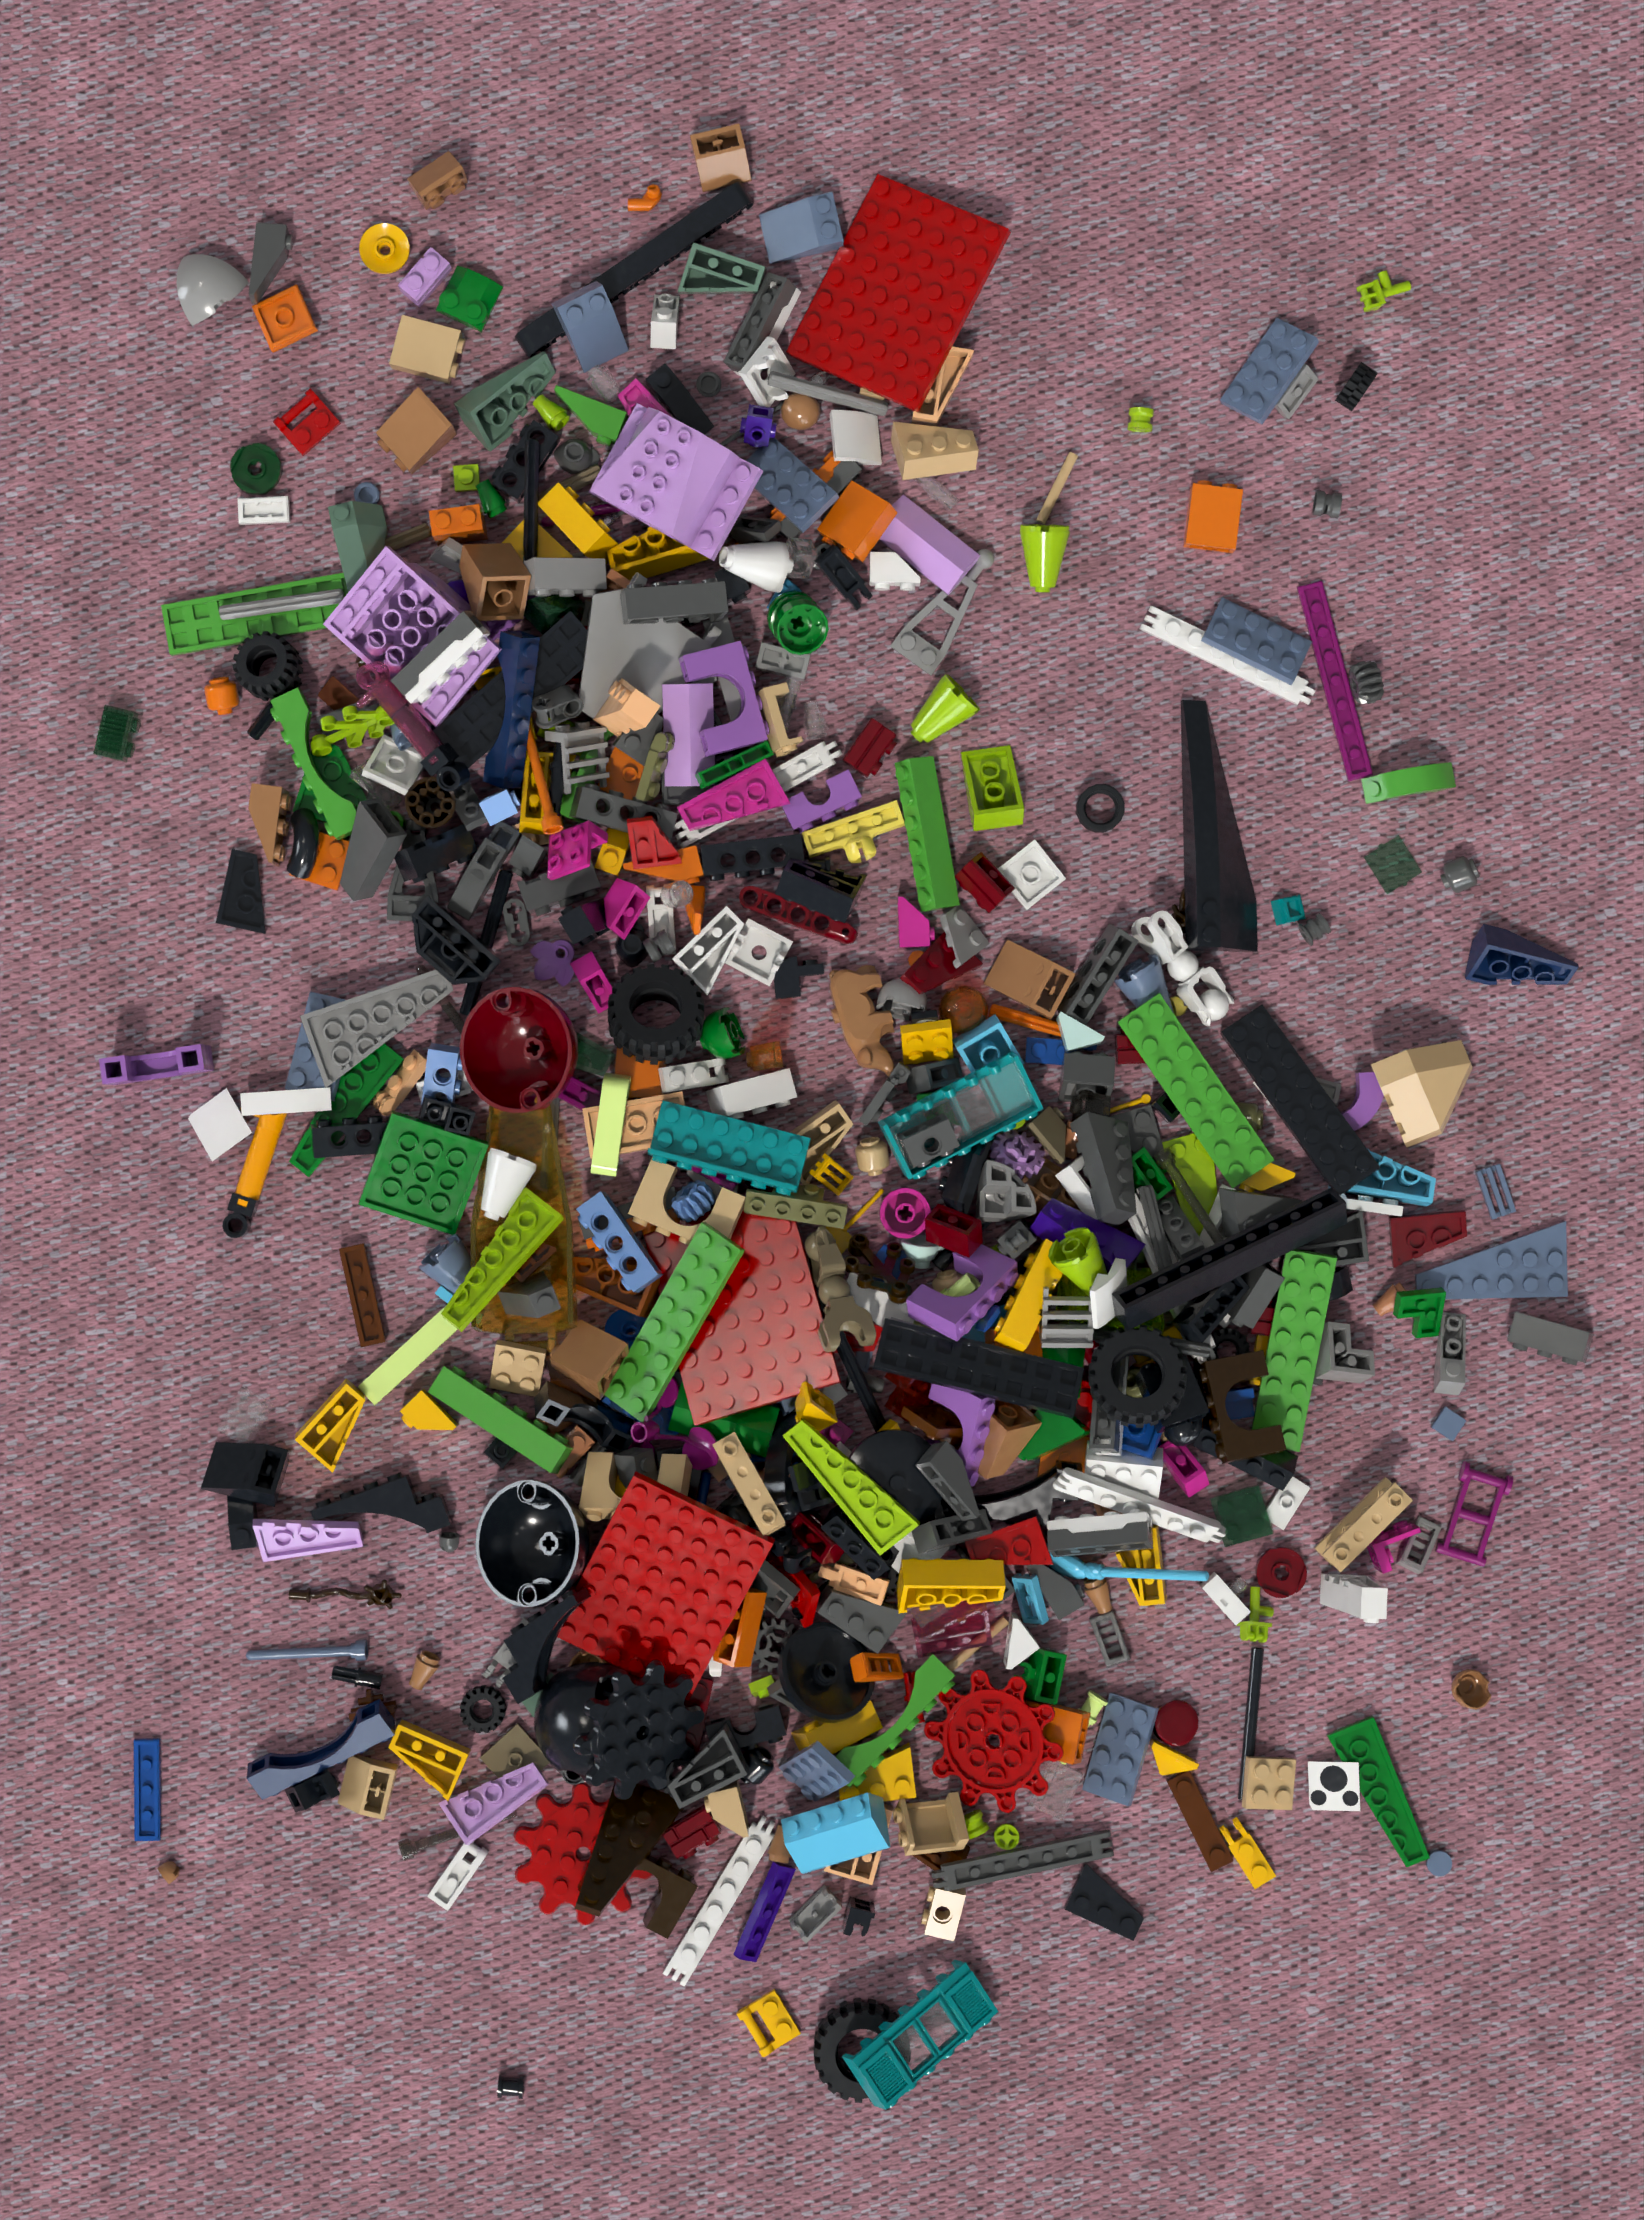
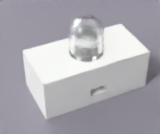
(1227, 1596)

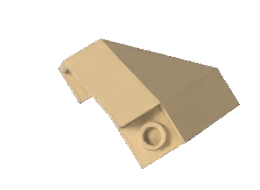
(1423, 1087)

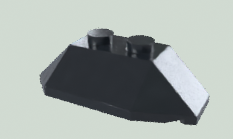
(451, 945)
(963, 1177)

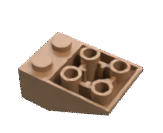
(268, 810)
(1029, 979)

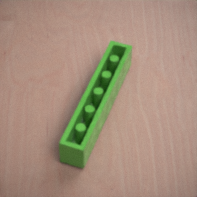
(927, 833)
(501, 1419)

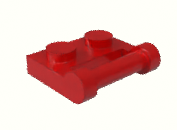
(312, 428)

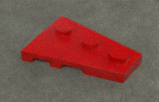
(1015, 1545)
(807, 1597)

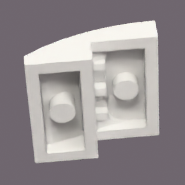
(855, 437)
(1102, 1291)

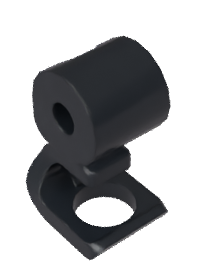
(783, 1547)

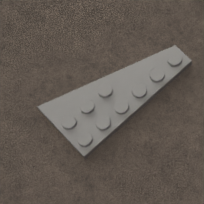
(358, 1026)

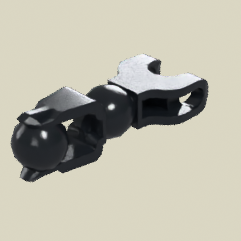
(801, 1501)

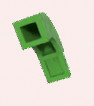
(1408, 782)

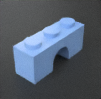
(500, 805)

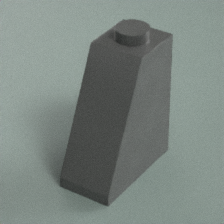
(1263, 1285)
(531, 1298)

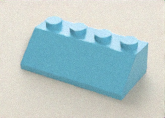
(836, 1832)

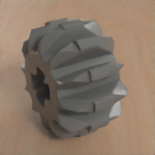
(1366, 682)

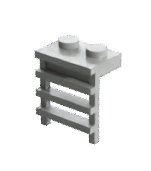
(578, 739)
(1066, 1334)

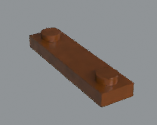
(362, 1295)
(1199, 1820)

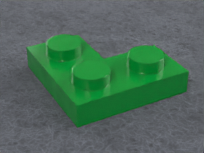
(1424, 1306)

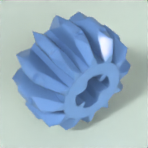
(693, 1201)

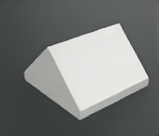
(1019, 1642)

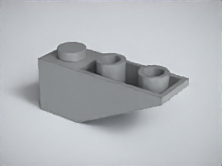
(1450, 1355)

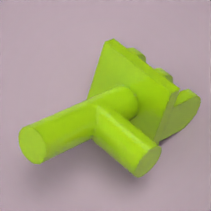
(1374, 295)
(1253, 1629)

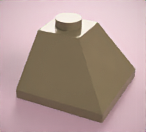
(1050, 1132)

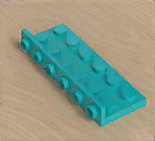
(729, 1148)

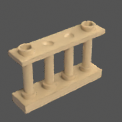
(749, 1484)
(1363, 1524)

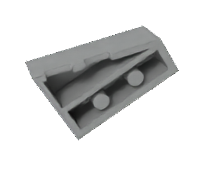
(566, 576)

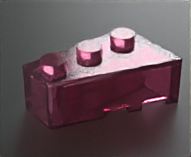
(957, 1629)

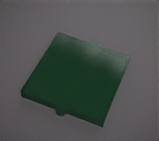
(1392, 864)

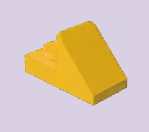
(613, 852)

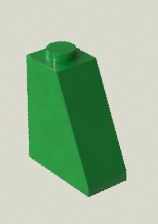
(1053, 1434)

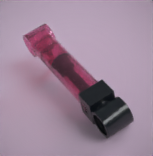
(435, 755)

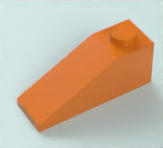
(688, 871)

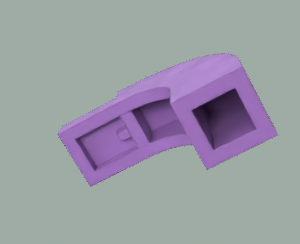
(1366, 1102)

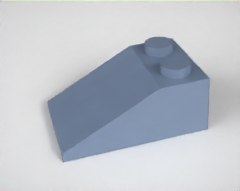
(802, 228)
(591, 325)

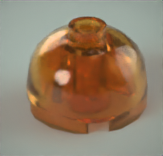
(964, 1007)

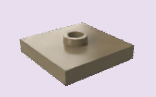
(513, 1752)

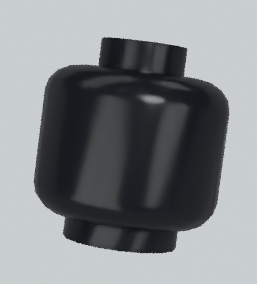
(760, 1765)

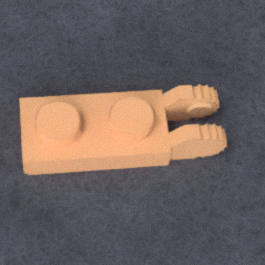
(401, 1083)

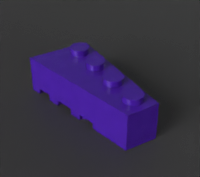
(1060, 1218)

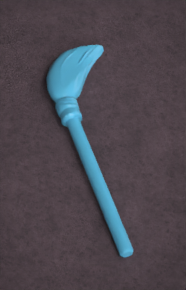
(1077, 1569)

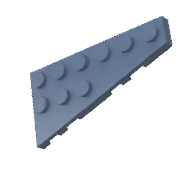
(1515, 1269)

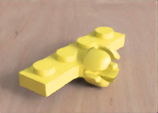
(854, 832)

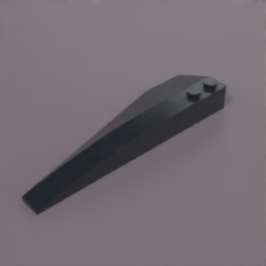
(1216, 874)

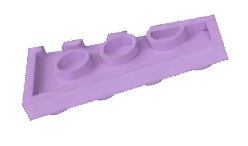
(298, 1538)
(485, 1806)

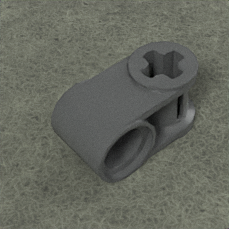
(557, 705)

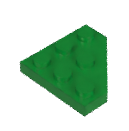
(335, 772)

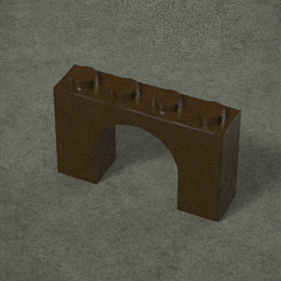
(1232, 1441)
(672, 1897)

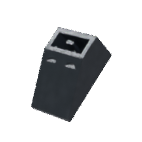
(247, 1471)

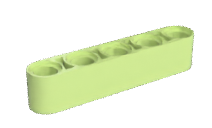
(407, 1358)

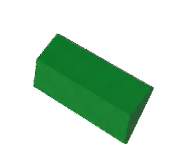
(751, 1427)

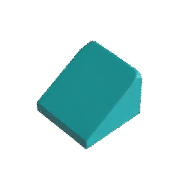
(1288, 910)

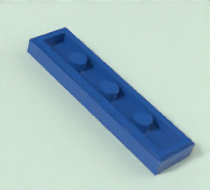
(147, 1789)

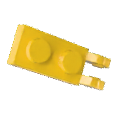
(1248, 1855)

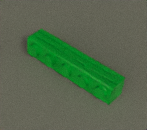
(734, 764)

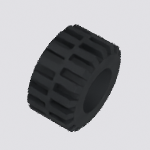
(253, 655)

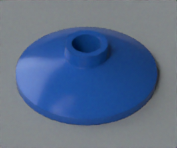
(622, 1323)

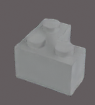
(1337, 1358)

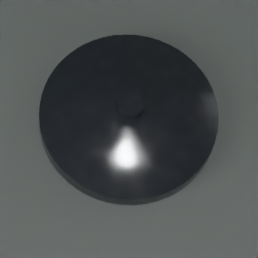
(890, 1461)
(819, 1675)

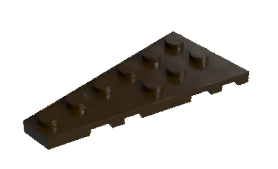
(623, 1842)

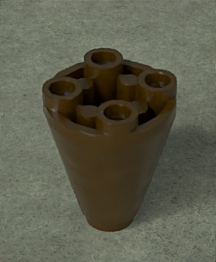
(422, 796)

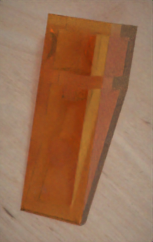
(765, 1056)

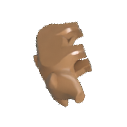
(857, 1016)

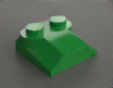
(469, 298)

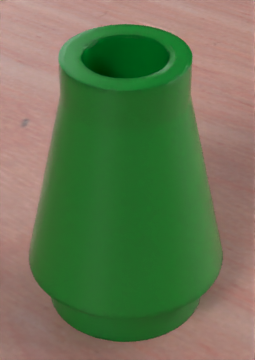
(490, 499)

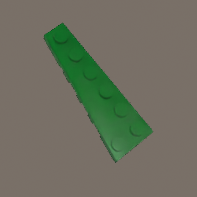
(353, 1095)
(1381, 1786)

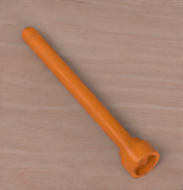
(551, 821)

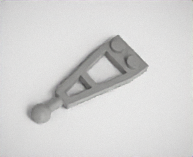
(919, 650)

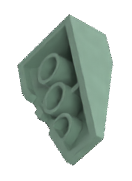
(498, 402)
(359, 536)

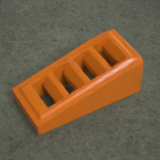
(696, 908)
(862, 1667)

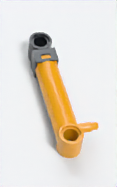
(254, 1172)

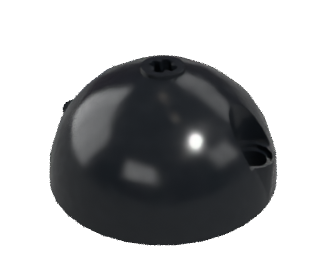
(531, 1543)
(561, 1717)

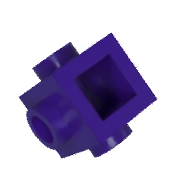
(758, 426)

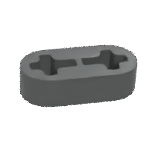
(510, 923)

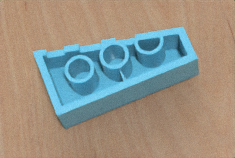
(1396, 1183)

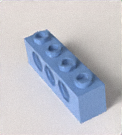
(442, 1057)
(646, 1269)

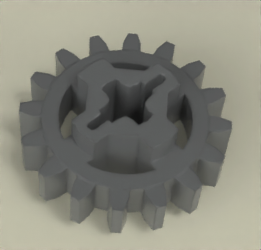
(766, 1651)

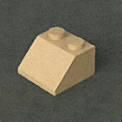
(728, 1808)

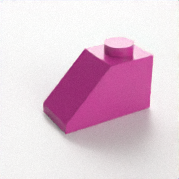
(623, 906)
(913, 926)
(593, 980)
(1184, 1468)

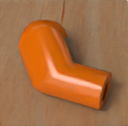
(648, 201)

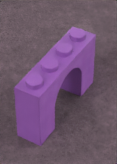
(729, 663)
(146, 1067)
(958, 1314)
(975, 1415)

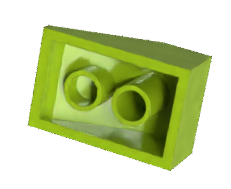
(992, 788)

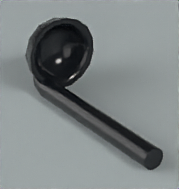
(1189, 1432)

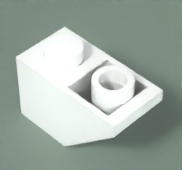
(664, 321)
(891, 570)

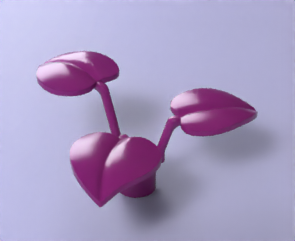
(697, 1445)

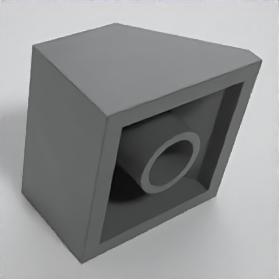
(1086, 1073)

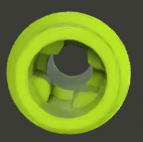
(552, 414)

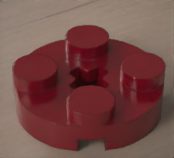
(1287, 1585)

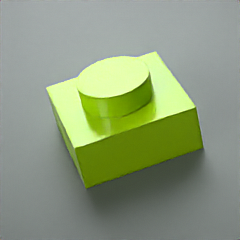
(466, 477)
(759, 1687)

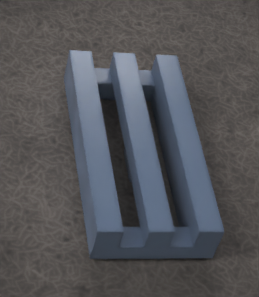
(1502, 1211)

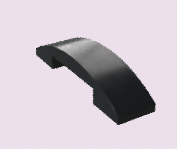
(777, 1461)

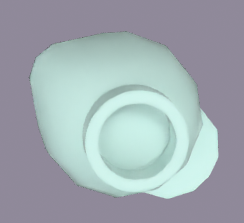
(920, 1250)

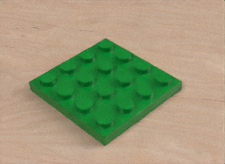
(423, 1173)

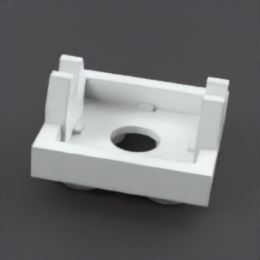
(766, 356)
(741, 953)

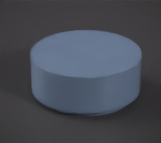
(367, 493)
(1439, 1863)

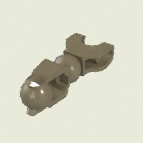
(840, 1310)

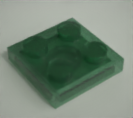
(1242, 1515)

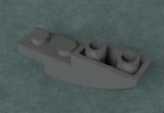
(482, 870)

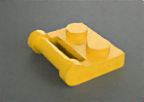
(776, 2019)

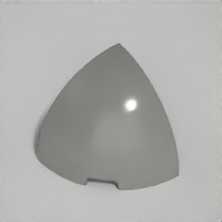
(205, 285)
(1002, 1195)

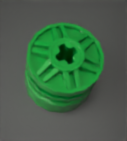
(801, 634)

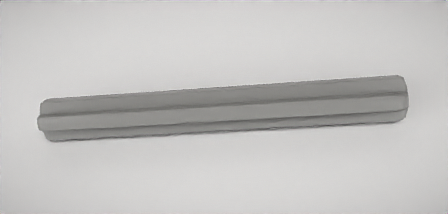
(827, 393)
(281, 604)

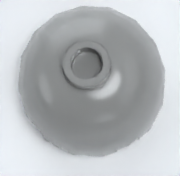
(901, 999)

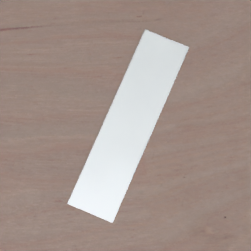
(285, 1101)

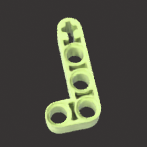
(610, 1124)

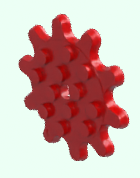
(967, 1744)
(554, 1850)

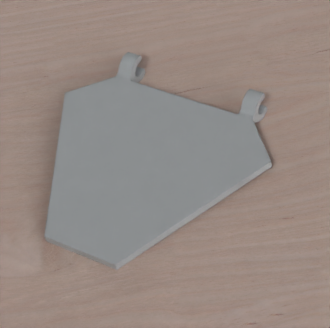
(636, 652)

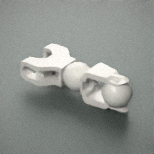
(1184, 967)

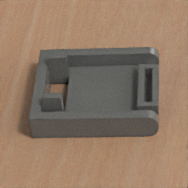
(778, 1588)

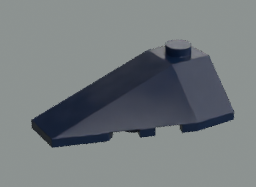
(1505, 955)

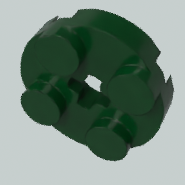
(251, 455)

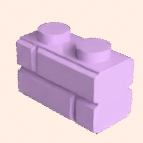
(425, 277)

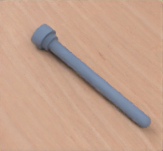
(356, 1650)

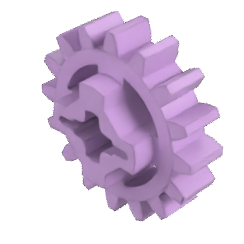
(1018, 1153)

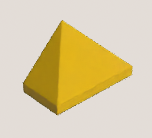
(1169, 1760)

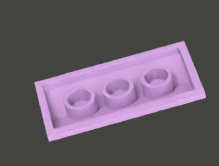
(928, 546)
(685, 714)

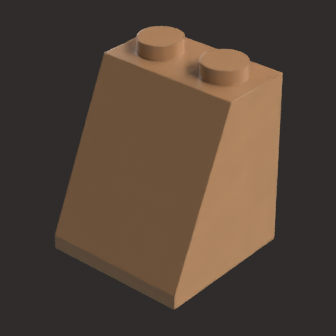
(415, 432)
(494, 581)
(589, 1357)
(1009, 1433)

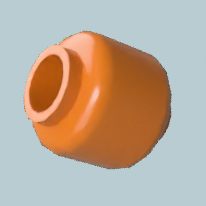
(221, 695)

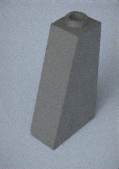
(371, 849)

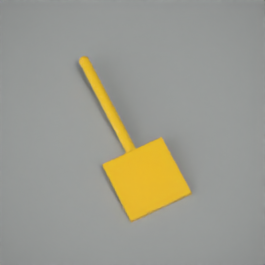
(841, 1235)

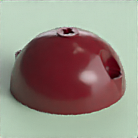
(503, 1053)

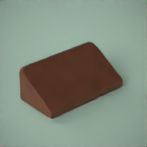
(336, 694)

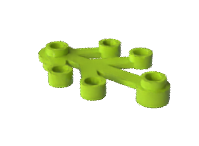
(353, 730)

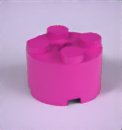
(896, 1201)

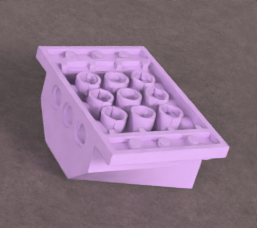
(676, 480)
(396, 614)

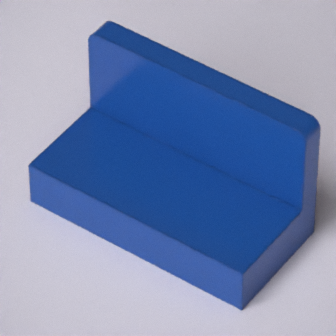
(1239, 1403)

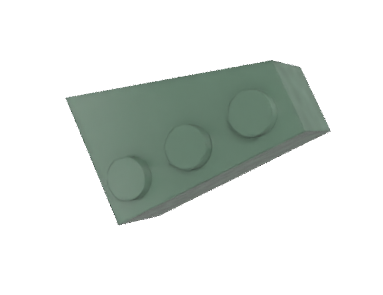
(719, 273)

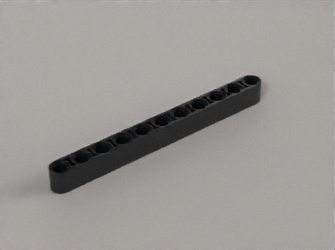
(646, 260)

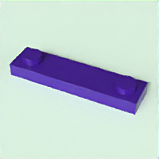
(764, 1912)

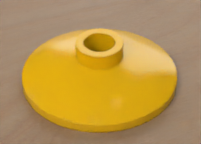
(382, 236)

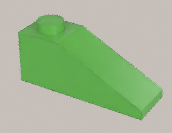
(599, 419)

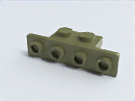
(803, 1206)

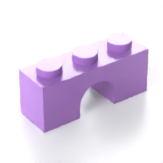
(842, 795)

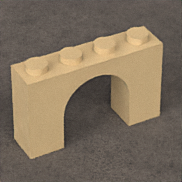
(650, 1205)
(598, 1490)

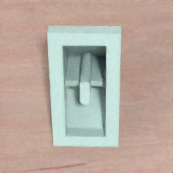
(1075, 1034)

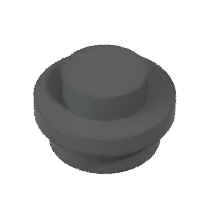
(708, 384)

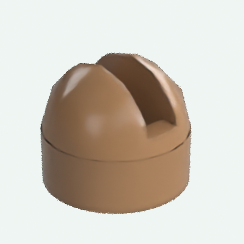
(169, 1871)

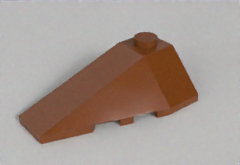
(599, 1280)

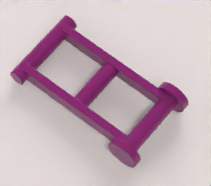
(1503, 1487)

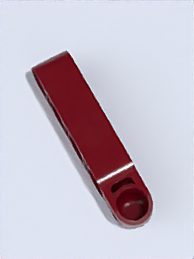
(833, 931)

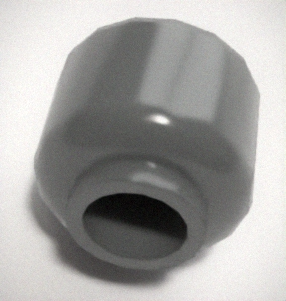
(1460, 874)

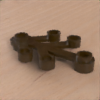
(896, 1289)

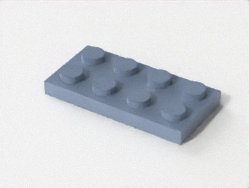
(1269, 371)
(791, 485)
(1256, 641)
(303, 1068)
(1120, 1749)
(816, 1771)

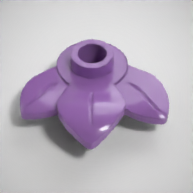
(551, 964)

